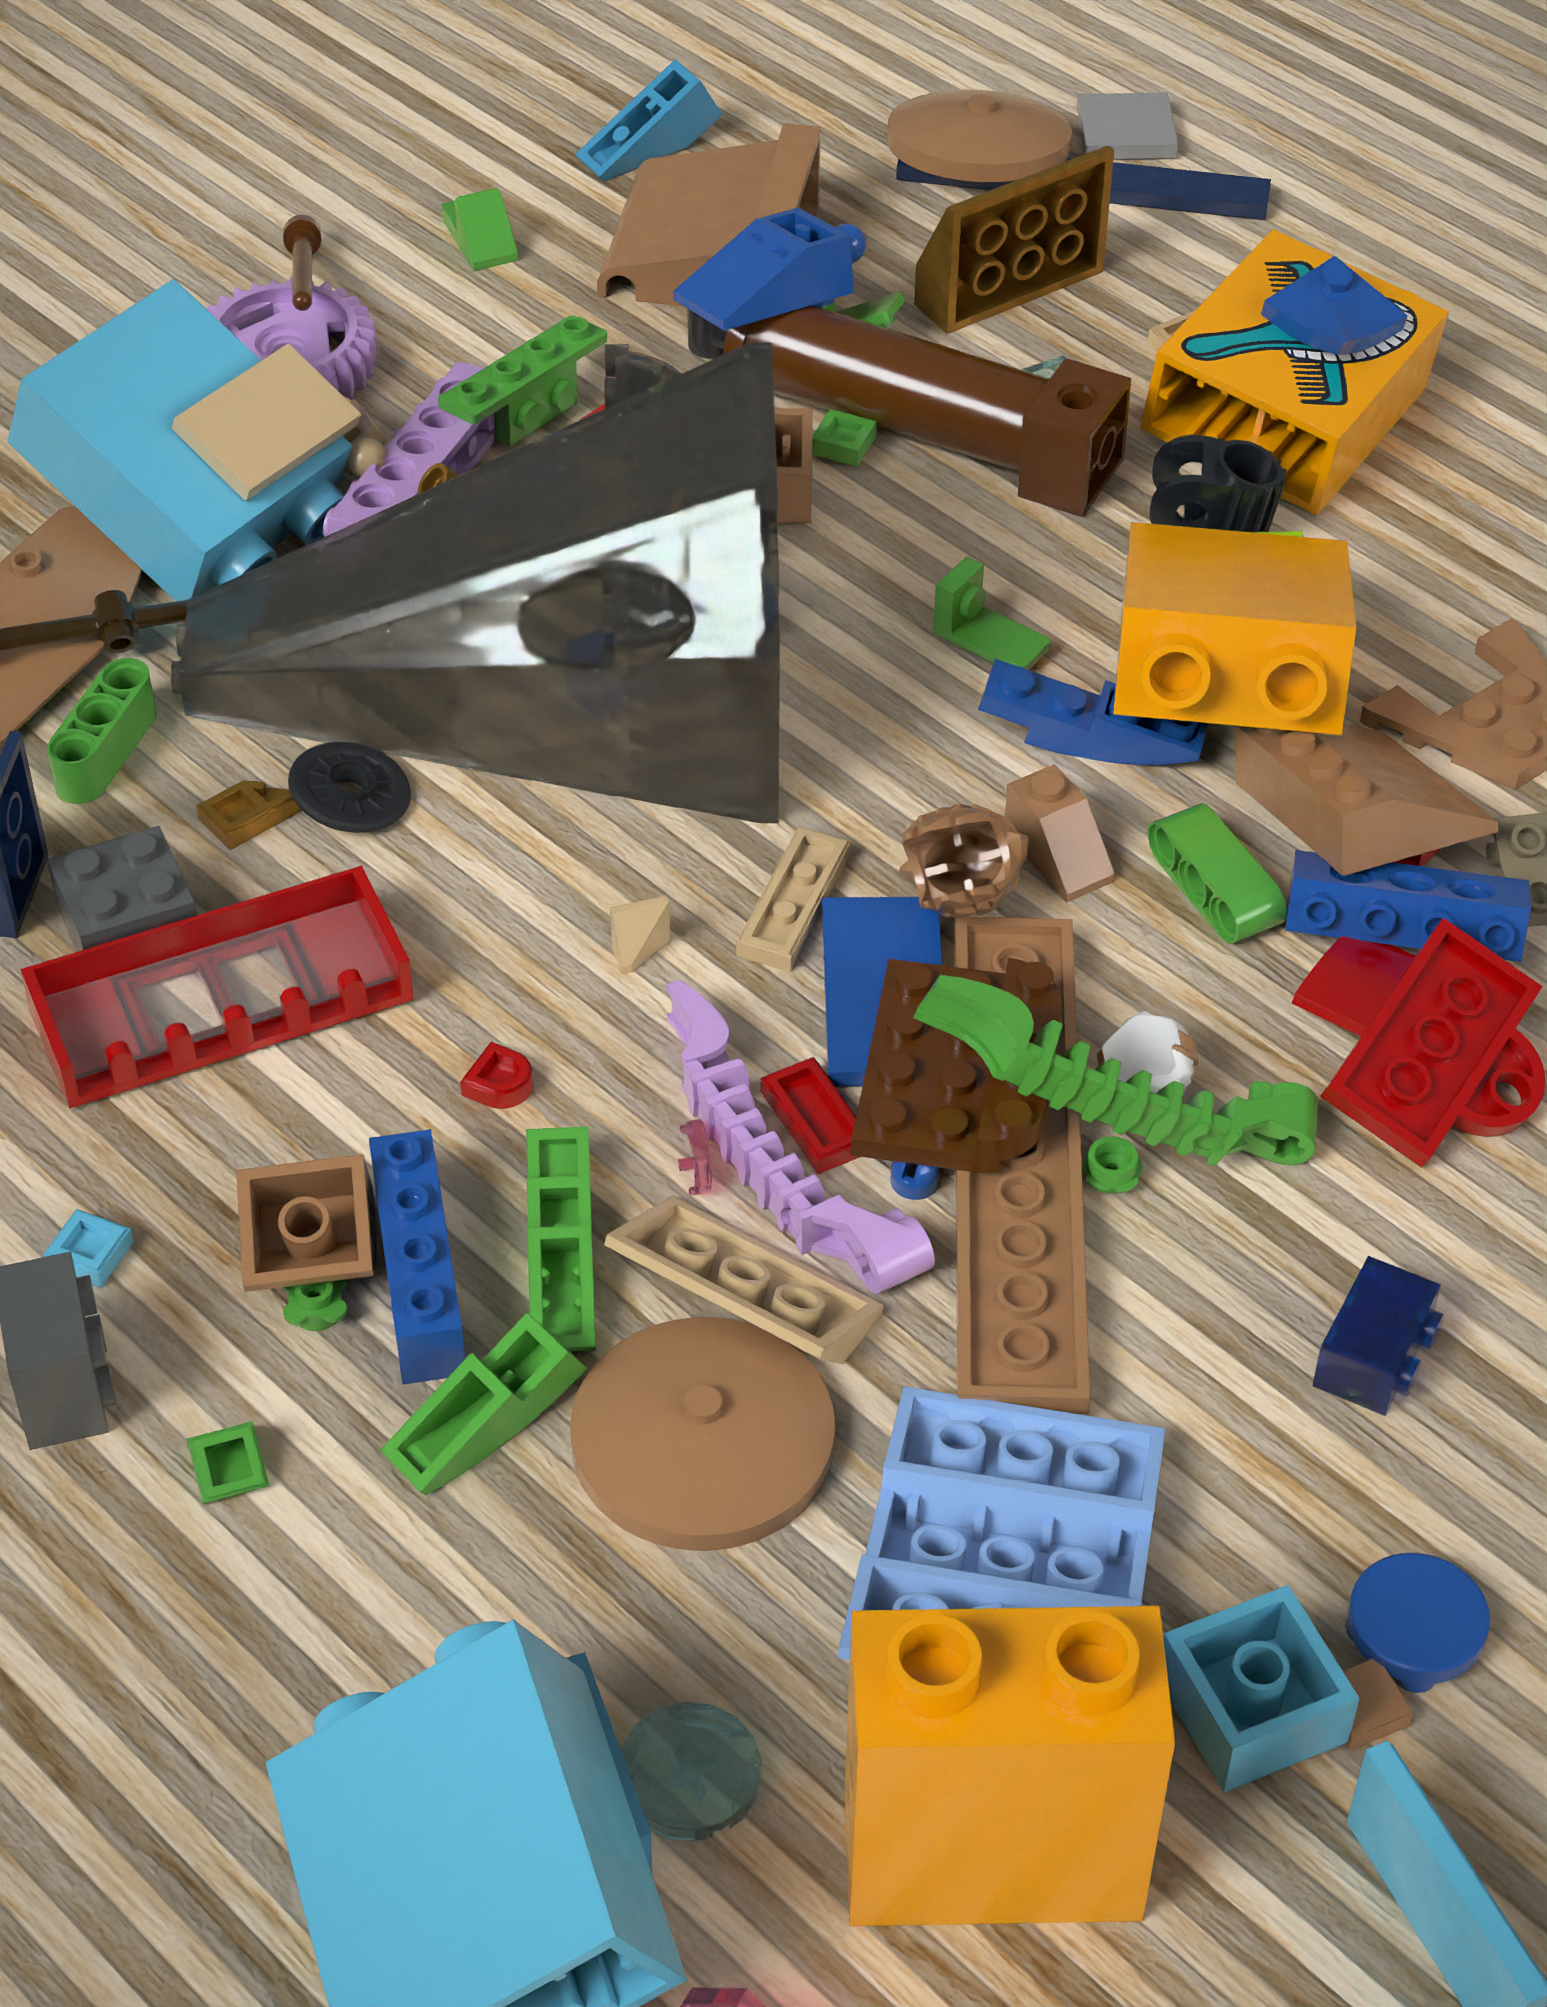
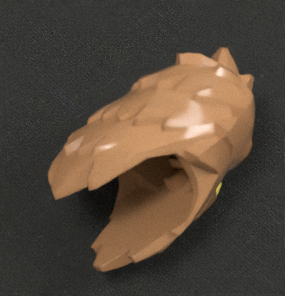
(963, 859)

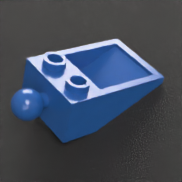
(774, 269)

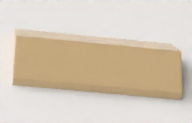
(748, 1278)

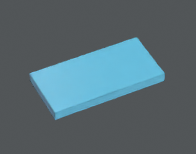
(1439, 1888)

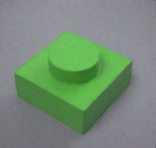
(843, 437)

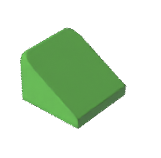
(227, 1462)

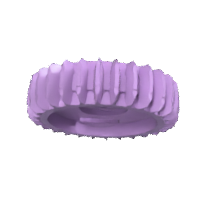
(268, 321)

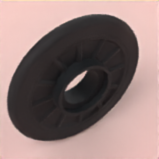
(315, 791)

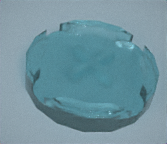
(692, 1770)

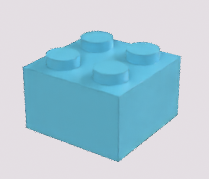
(1258, 1688)

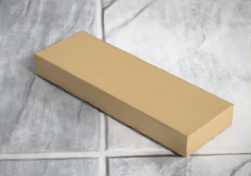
(793, 899)

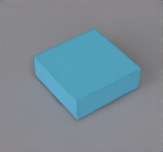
(94, 1244)

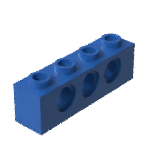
(1406, 903)
(417, 1256)

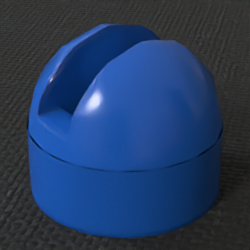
(916, 1188)

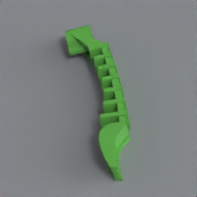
(1273, 1123)

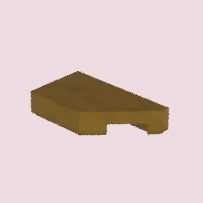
(245, 811)

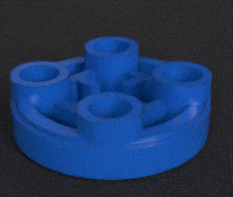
(1418, 1619)

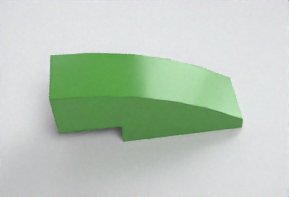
(483, 1405)

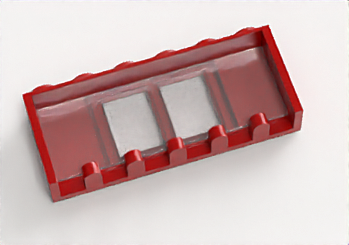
(216, 985)

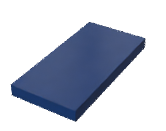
(856, 951)

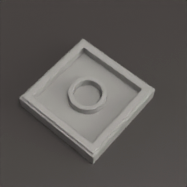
(1129, 123)

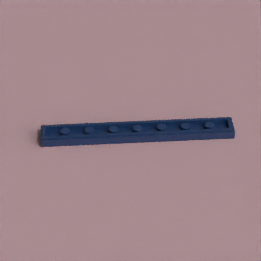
(1155, 189)

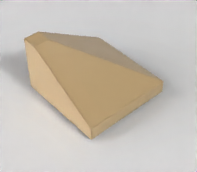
(639, 931)

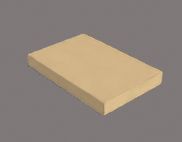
(266, 421)

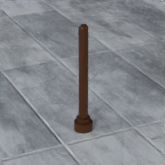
(302, 239)

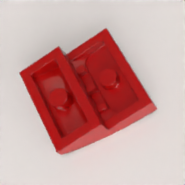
(1352, 982)

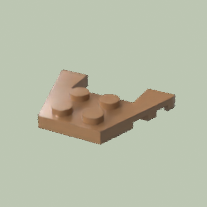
(1492, 732)

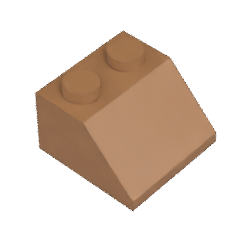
(306, 1222)

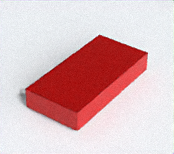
(812, 1113)

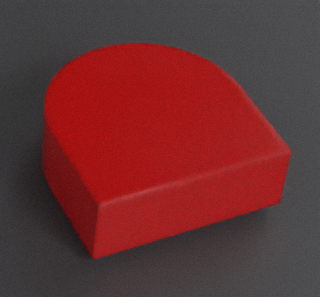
(498, 1078)

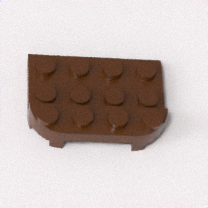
(931, 1093)

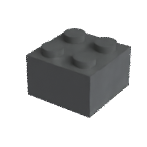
(119, 888)
(54, 1350)

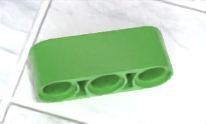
(102, 731)
(1217, 873)

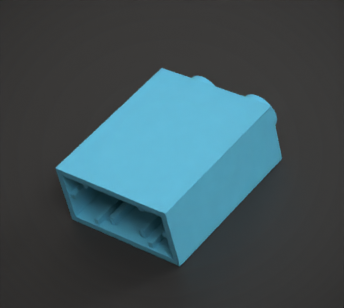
(105, 440)
(473, 1840)

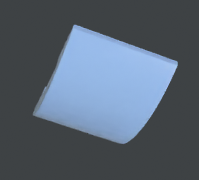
(1008, 1509)

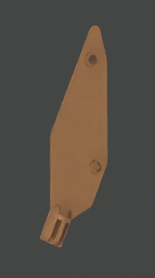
(50, 579)

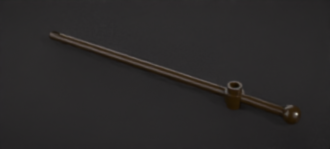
(113, 622)

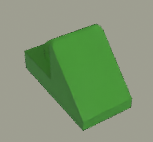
(481, 228)

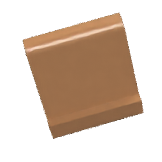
(699, 201)

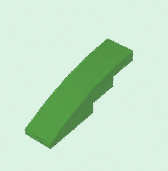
(561, 1235)

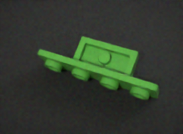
(528, 383)

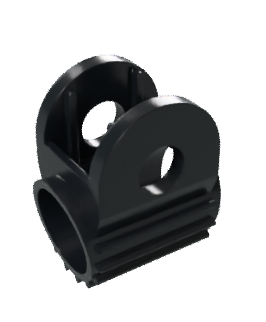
(1233, 493)

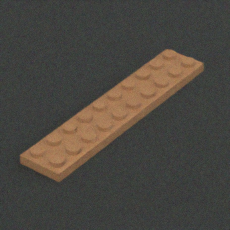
(1024, 1226)

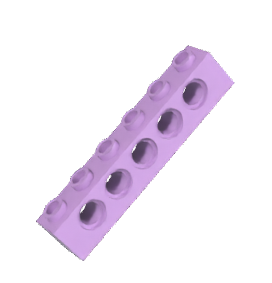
(424, 440)

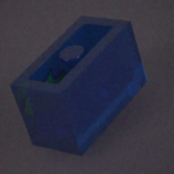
(1378, 1335)

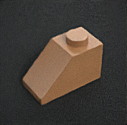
(1060, 832)

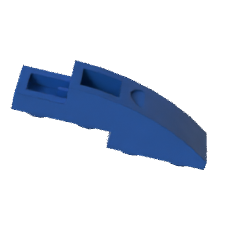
(1083, 722)

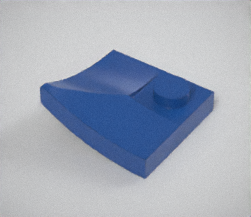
(1334, 310)

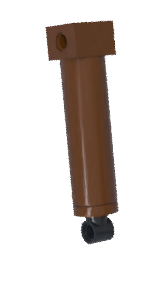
(1054, 431)

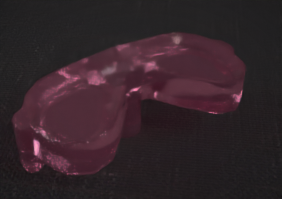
(701, 1161)

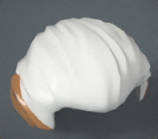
(1152, 1045)

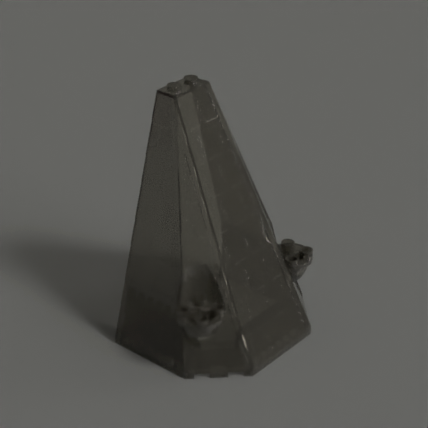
(546, 616)

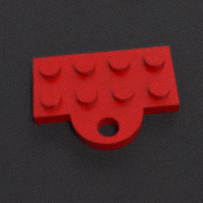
(1442, 1049)

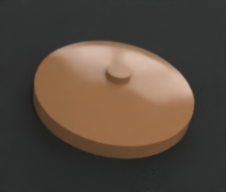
(978, 135)
(702, 1433)

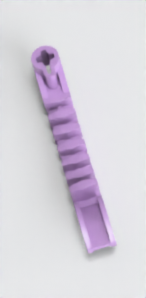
(877, 1247)

